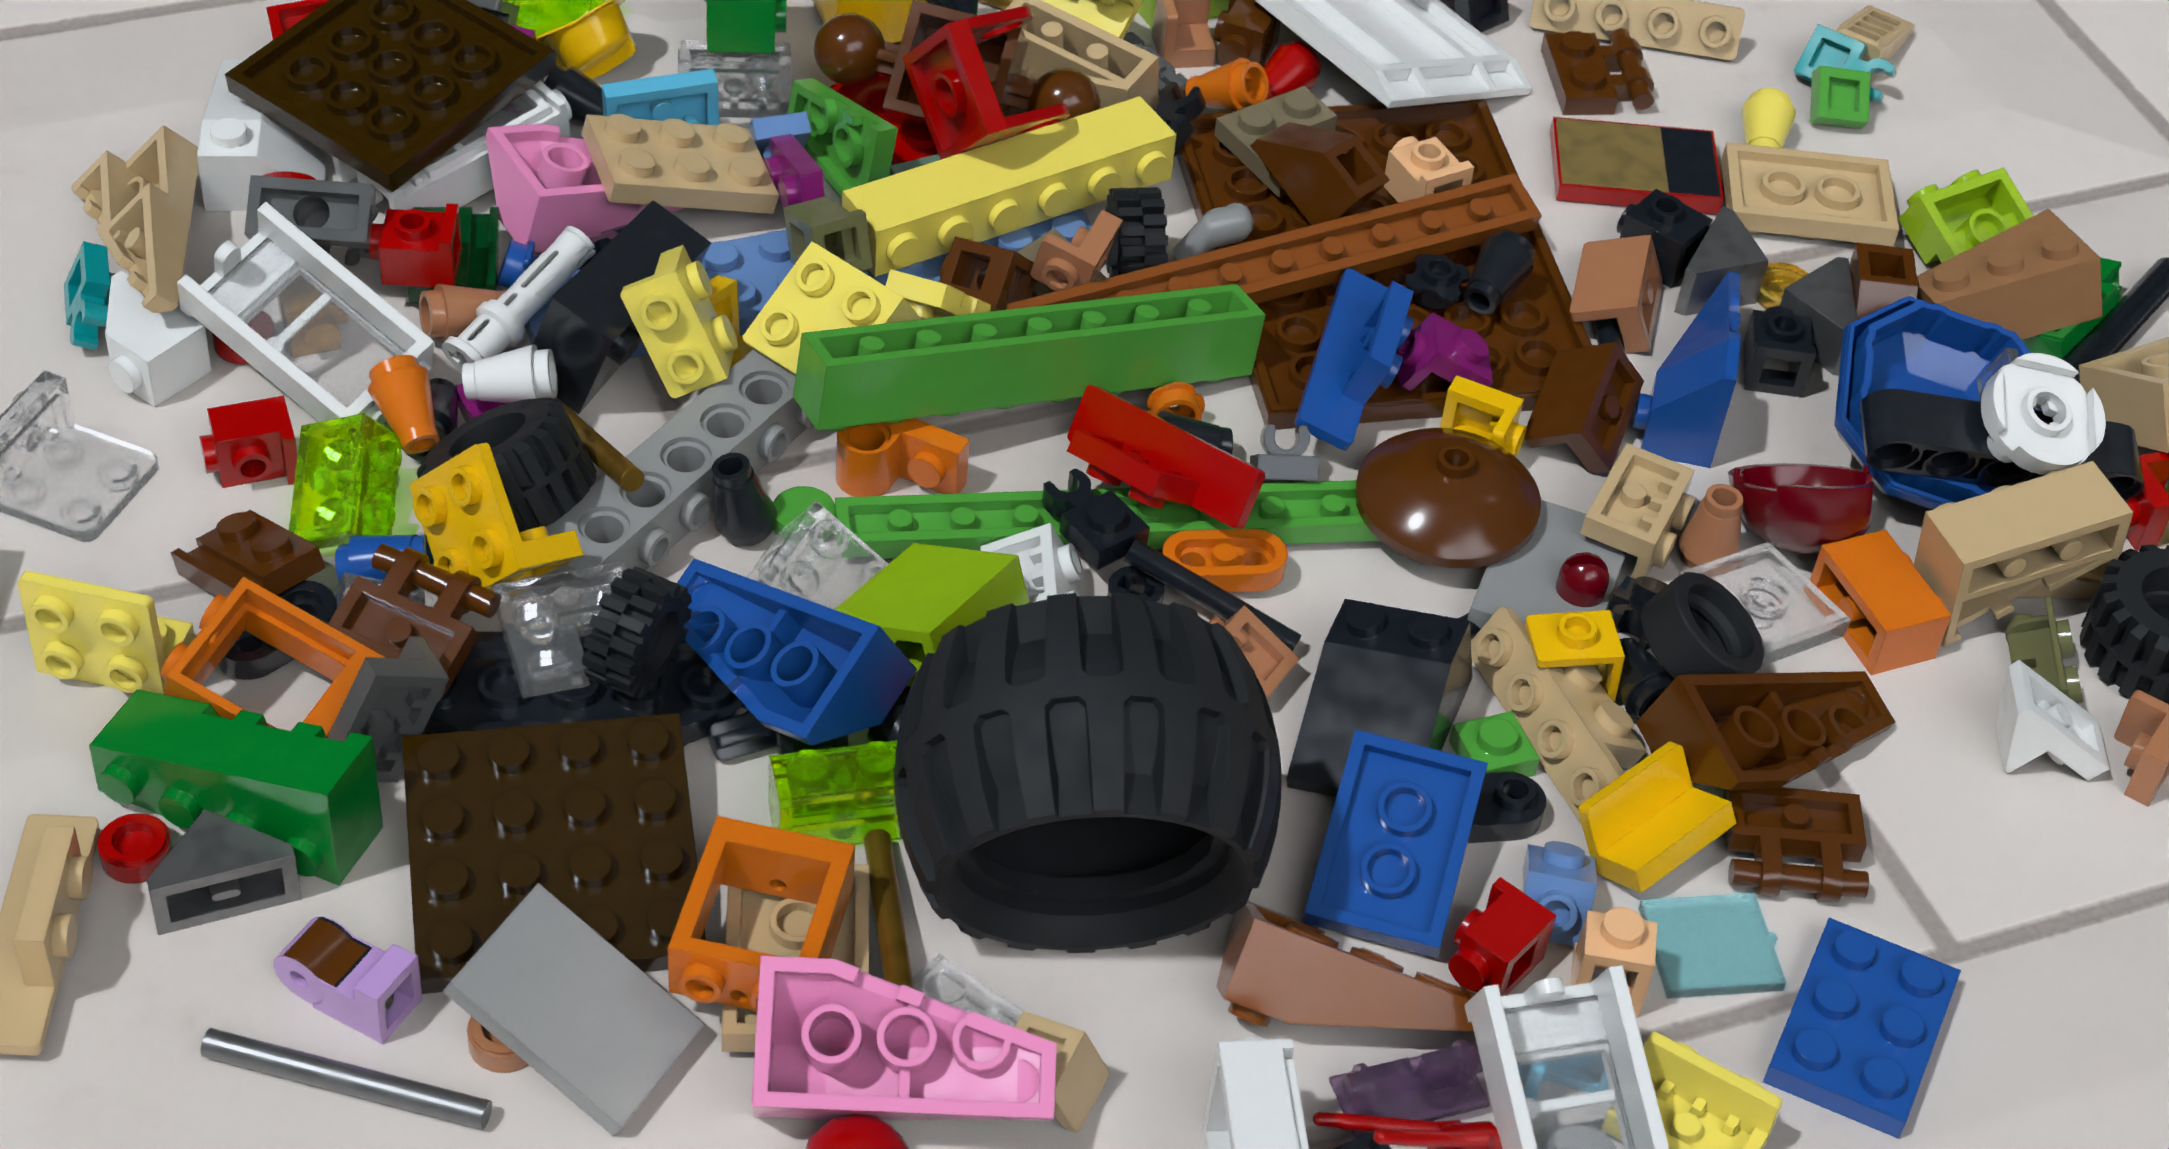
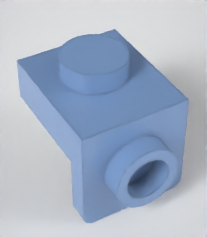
(1562, 882)

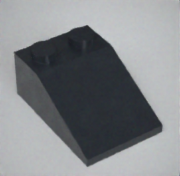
(1381, 675)

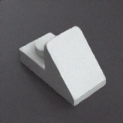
(2042, 719)

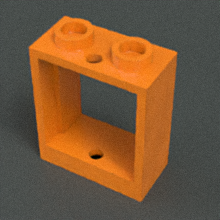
(281, 626)
(767, 863)

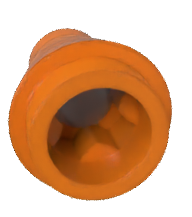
(1232, 85)
(405, 400)

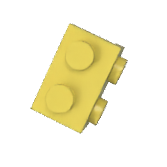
(680, 324)
(1705, 1102)

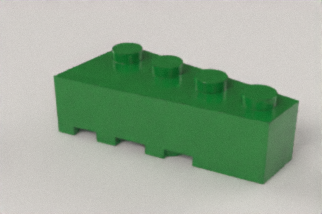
(281, 782)

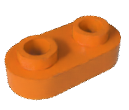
(1231, 557)

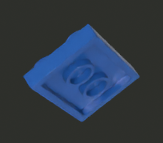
(1395, 843)
(1862, 1027)

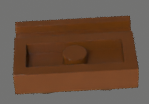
(252, 549)

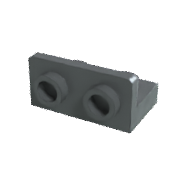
(391, 702)

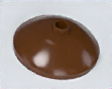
(1447, 498)

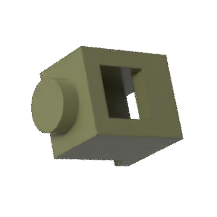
(831, 228)

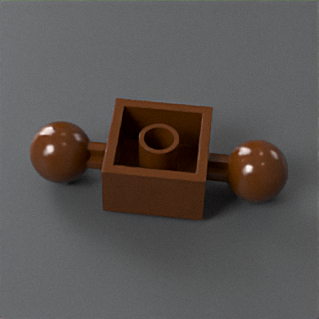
(853, 51)

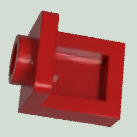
(2152, 504)

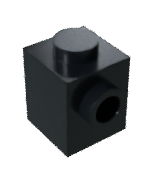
(1674, 231)

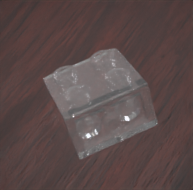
(747, 82)
(817, 559)

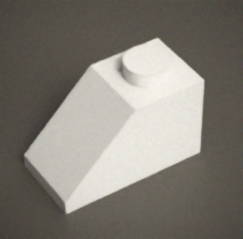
(149, 350)

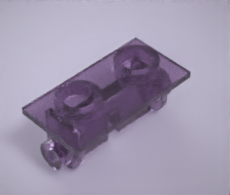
(1415, 1087)

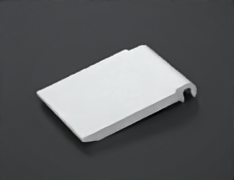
(1404, 49)

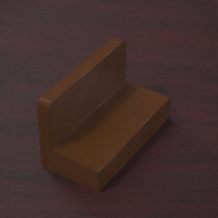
(1586, 404)

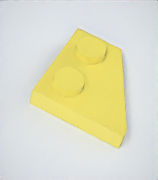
(933, 298)

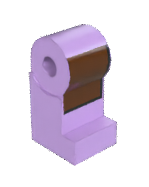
(351, 977)

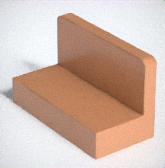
(1620, 282)

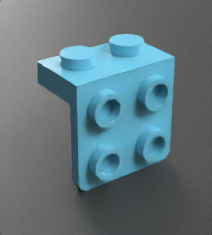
(676, 96)

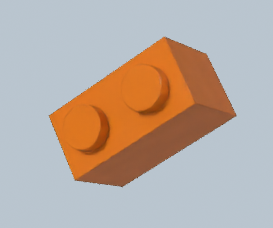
(1889, 603)

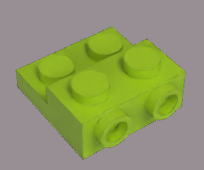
(1962, 214)

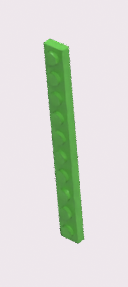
(969, 520)

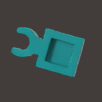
(1840, 51)
(87, 295)

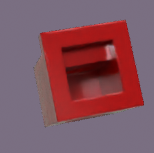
(418, 247)
(250, 442)
(1501, 941)

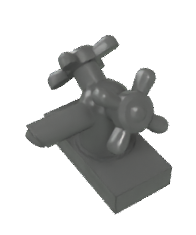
(323, 210)

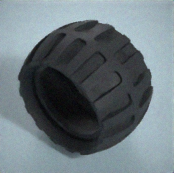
(1087, 774)

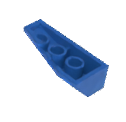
(1695, 383)
(791, 658)

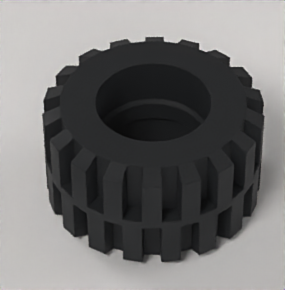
(535, 454)
(2130, 623)

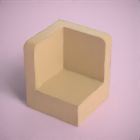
(1078, 1069)

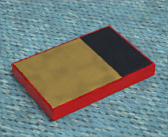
(1629, 161)

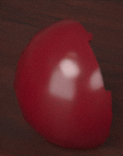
(1804, 503)

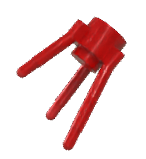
(1416, 1132)

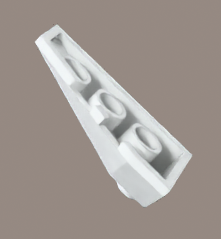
(245, 142)

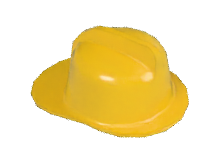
(593, 41)

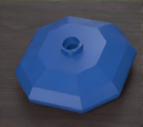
(1922, 351)

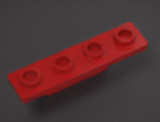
(1160, 459)

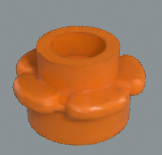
(1178, 394)

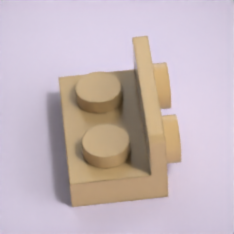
(1641, 506)

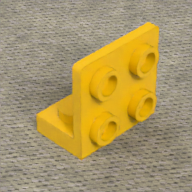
(474, 526)

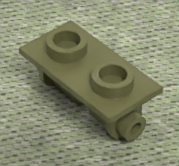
(2043, 645)

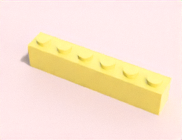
(1012, 183)

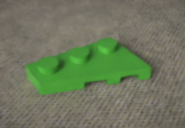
(844, 137)

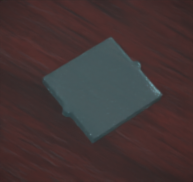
(1713, 946)

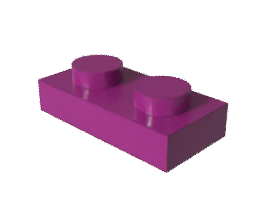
(793, 171)

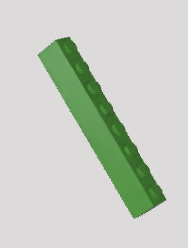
(1024, 355)

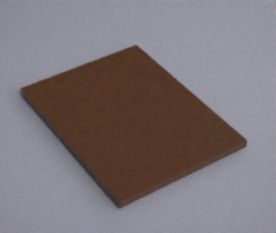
(1519, 333)

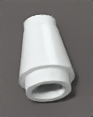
(511, 376)

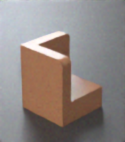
(1183, 33)

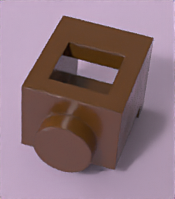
(1246, 32)
(988, 273)

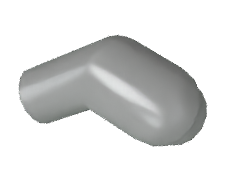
(1216, 229)

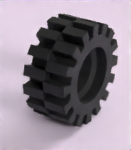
(1142, 233)
(636, 632)

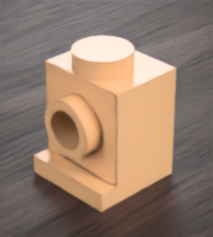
(1422, 167)
(1617, 940)

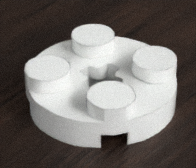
(2017, 431)

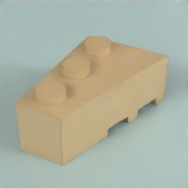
(1065, 41)
(2017, 538)

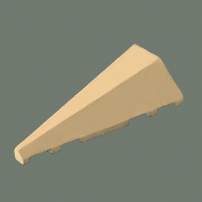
(145, 212)

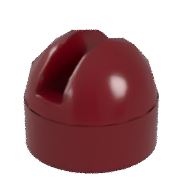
(1583, 580)

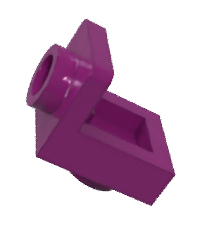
(1445, 351)

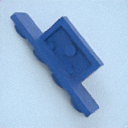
(1354, 356)

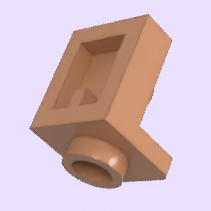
(1079, 262)
(1261, 647)
(2146, 731)

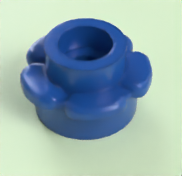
(516, 261)

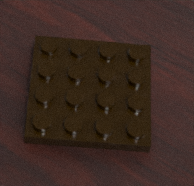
(391, 79)
(568, 805)

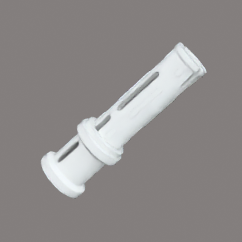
(503, 320)

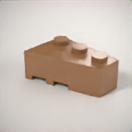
(2021, 279)

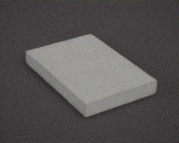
(1530, 575)
(574, 1009)

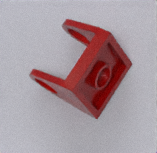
(957, 88)

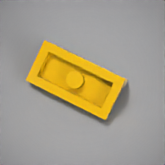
(1651, 820)

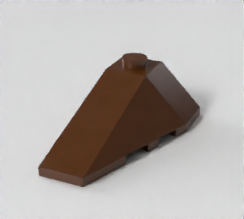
(1764, 725)

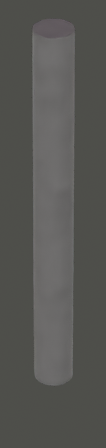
(346, 1078)

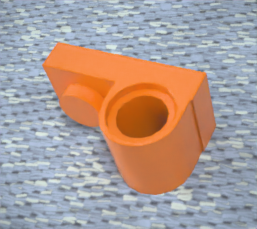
(879, 453)

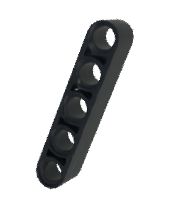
(1949, 442)

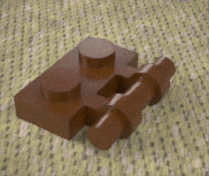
(1582, 76)
(386, 617)
(1797, 825)

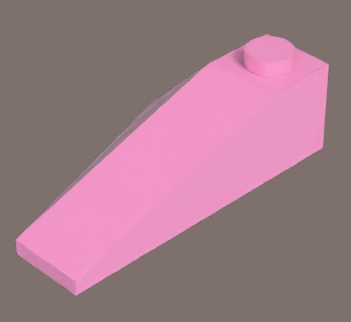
(550, 184)
(864, 1046)

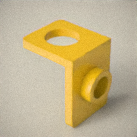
(1578, 641)

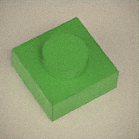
(1840, 97)
(1496, 741)

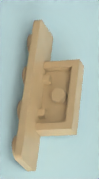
(1660, 24)
(1562, 710)
(41, 923)

